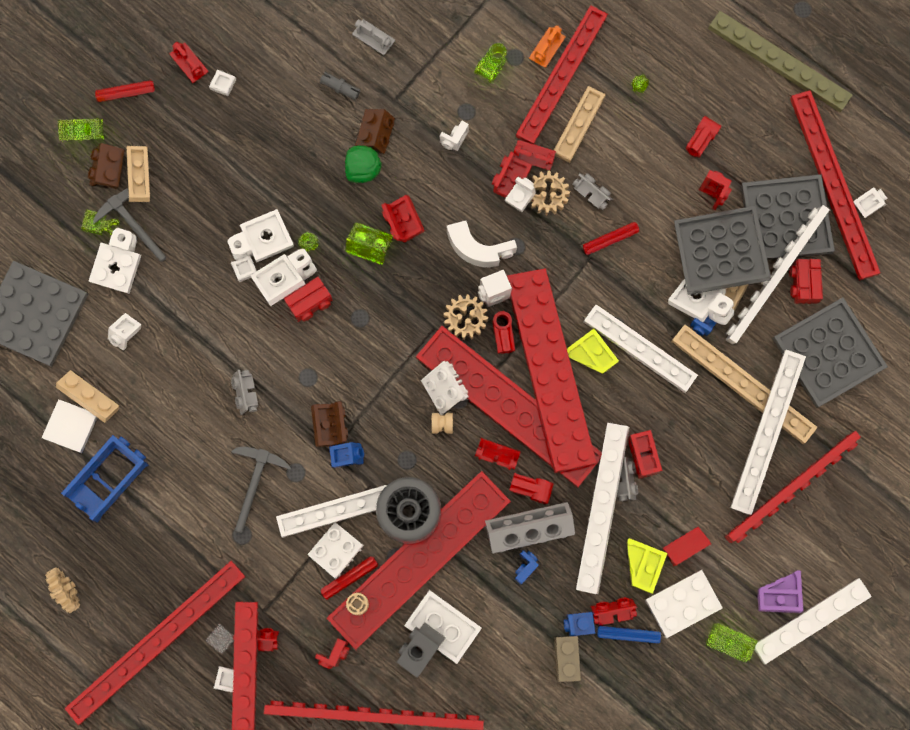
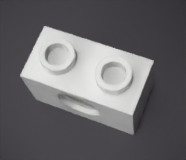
(494, 288)

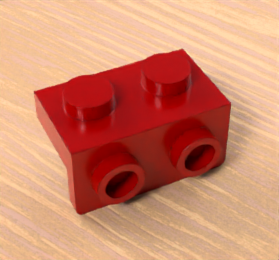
(511, 169)
(717, 187)
(402, 219)
(339, 652)

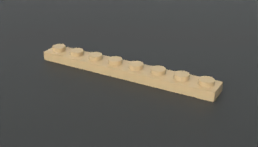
(739, 380)

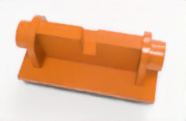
(547, 46)

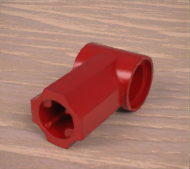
(704, 134)
(503, 335)
(538, 490)

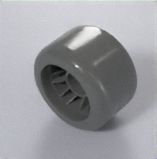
(402, 494)

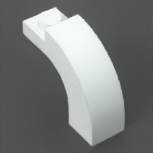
(475, 252)

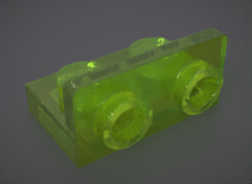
(368, 243)

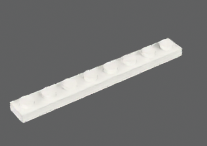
(781, 267)
(768, 432)
(602, 508)

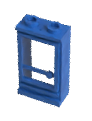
(84, 497)

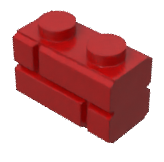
(806, 281)
(308, 300)

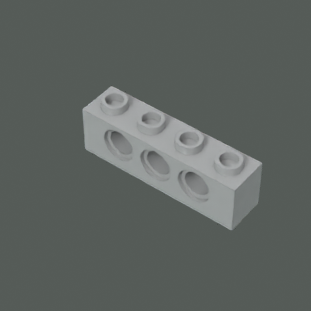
(530, 527)

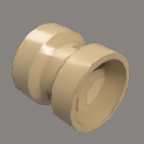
(442, 423)
(359, 606)

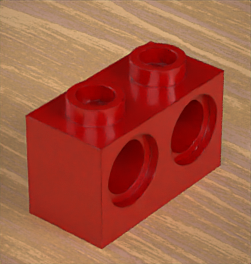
(644, 454)

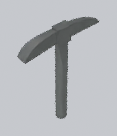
(116, 203)
(262, 457)

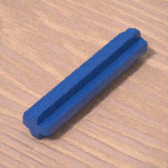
(628, 634)

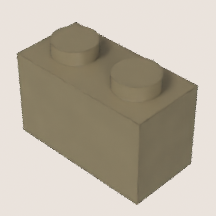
(567, 659)

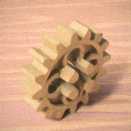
(554, 200)
(454, 320)
(62, 590)

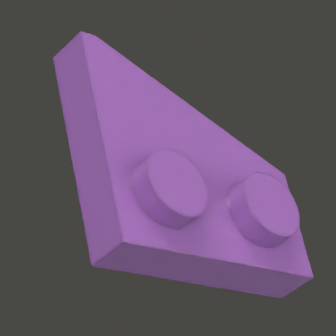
(782, 595)

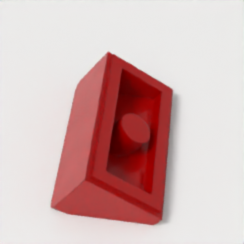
(686, 546)

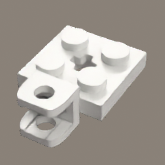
(251, 242)
(116, 252)
(286, 269)
(711, 303)

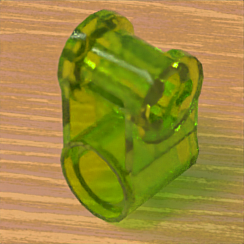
(489, 65)

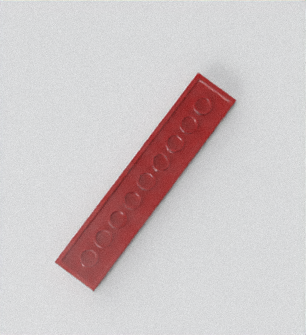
(550, 371)
(496, 396)
(418, 562)

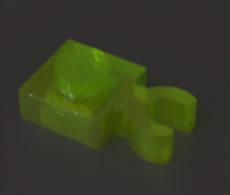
(98, 227)

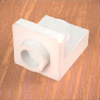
(458, 135)
(521, 194)
(870, 202)
(122, 331)

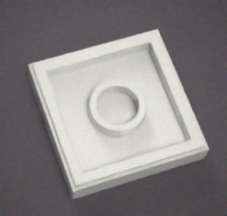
(69, 426)

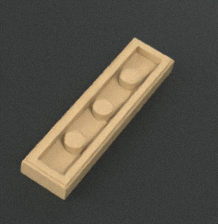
(579, 124)

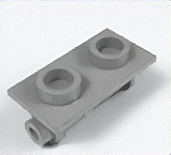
(373, 36)
(599, 195)
(242, 383)
(628, 487)

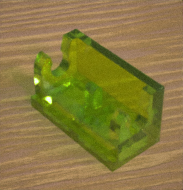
(731, 642)

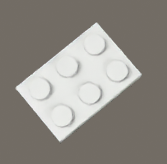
(683, 604)
(447, 621)

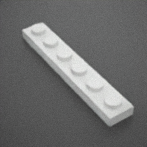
(640, 348)
(328, 512)
(811, 621)

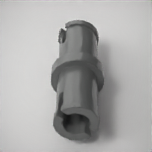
(340, 86)

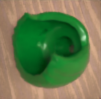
(362, 164)

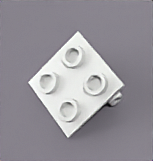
(444, 388)
(335, 550)

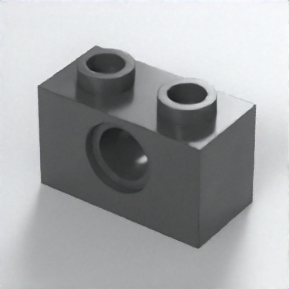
(414, 659)

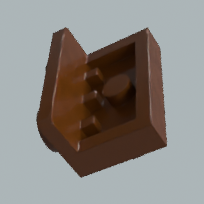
(375, 129)
(106, 166)
(329, 424)

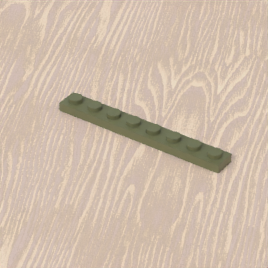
(780, 61)

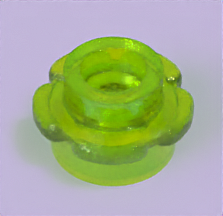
(640, 83)
(308, 237)

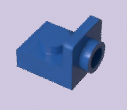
(703, 328)
(346, 454)
(525, 571)
(579, 624)

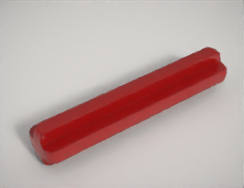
(125, 91)
(611, 238)
(349, 577)

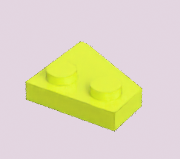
(593, 352)
(644, 565)

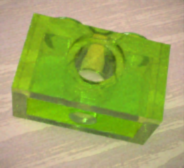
(80, 129)

